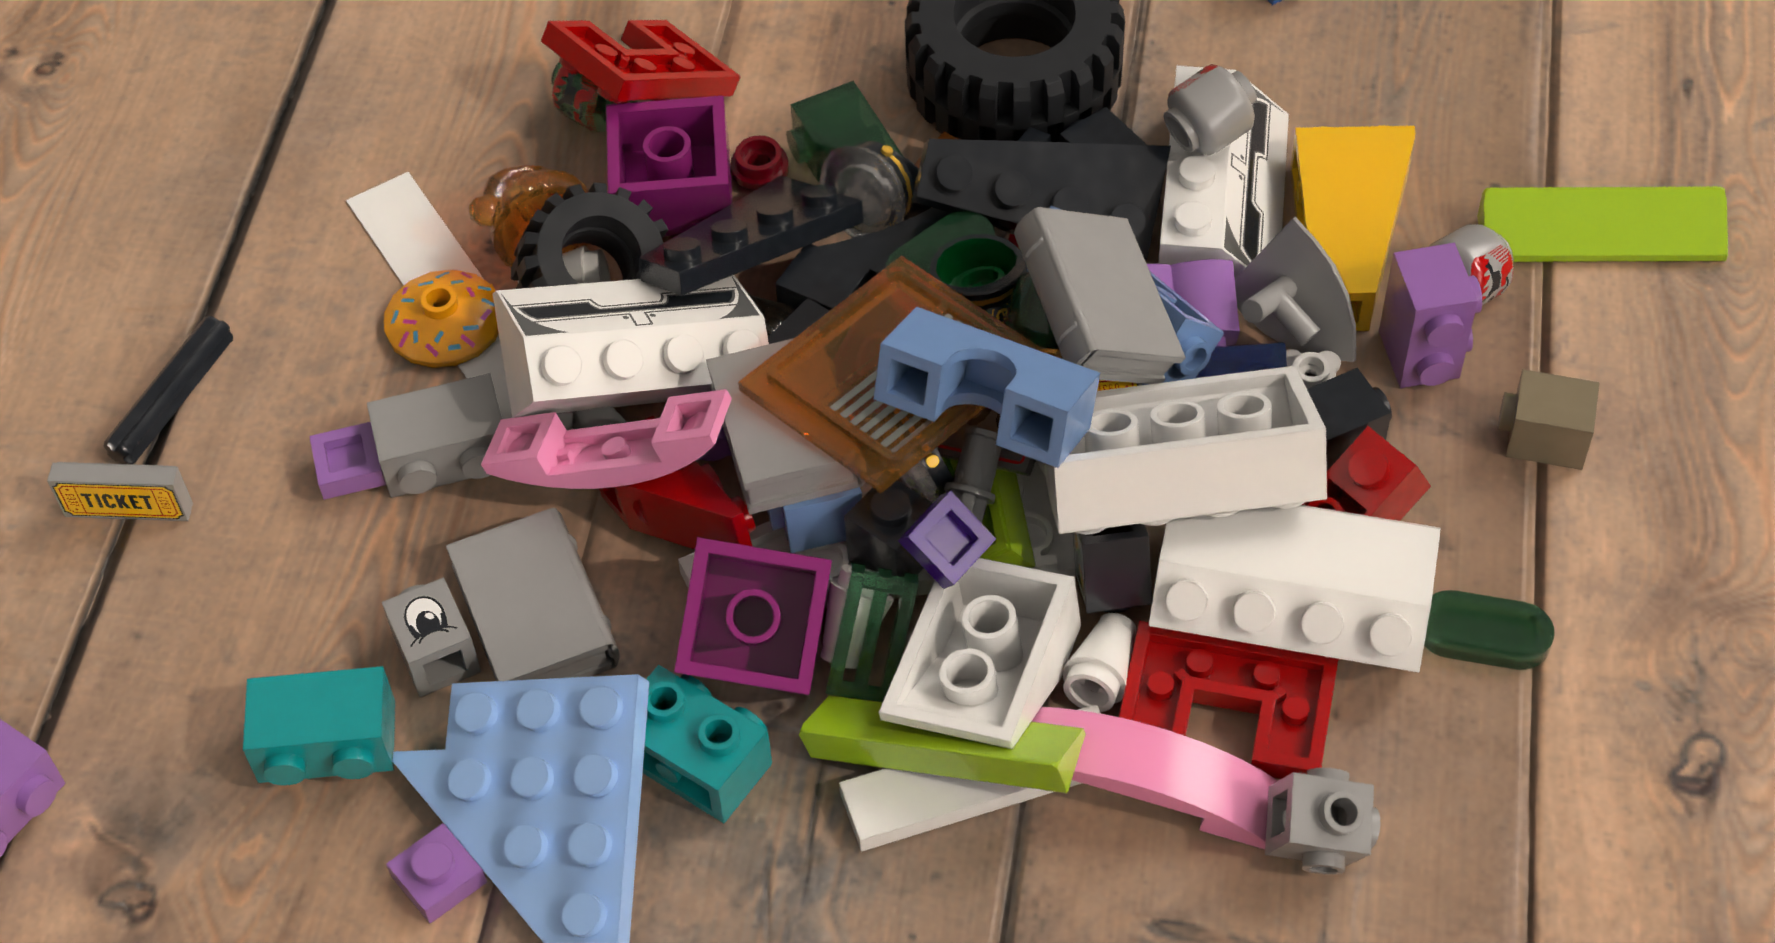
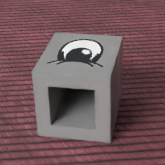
(431, 636)

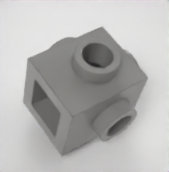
(1321, 820)

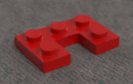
(656, 68)
(1280, 685)

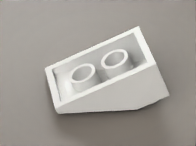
(985, 653)

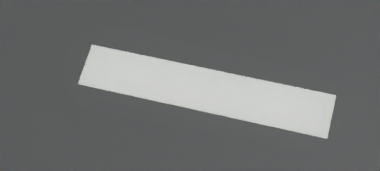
(418, 243)

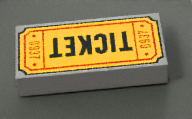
(120, 491)

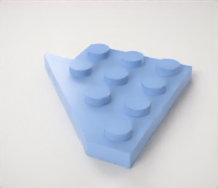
(545, 795)

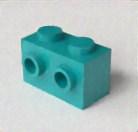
(319, 725)
(702, 745)

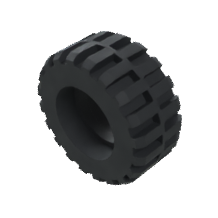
(1002, 96)

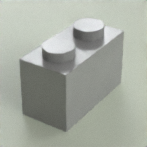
(435, 434)

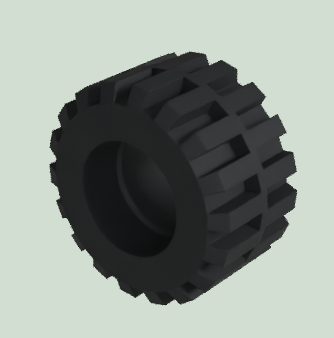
(586, 218)

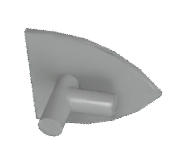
(1298, 295)

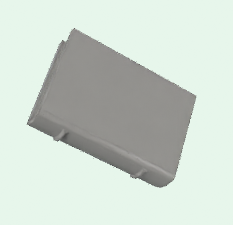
(1098, 294)
(771, 458)
(533, 601)

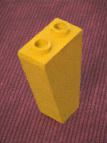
(1349, 199)

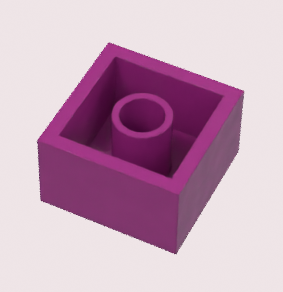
(671, 158)
(753, 616)

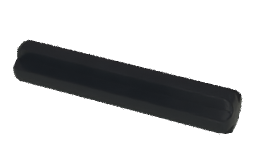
(168, 391)

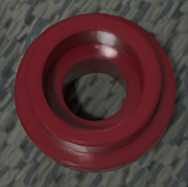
(758, 162)

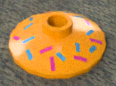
(442, 318)

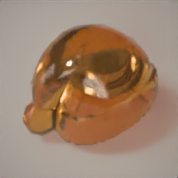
(512, 200)

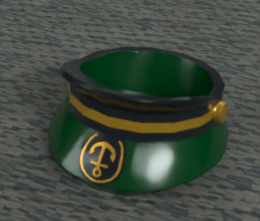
(980, 270)

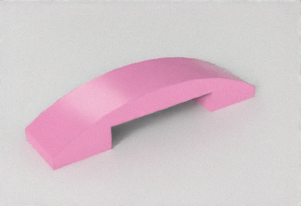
(614, 455)
(1170, 772)

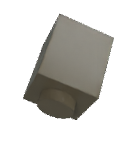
(1550, 419)

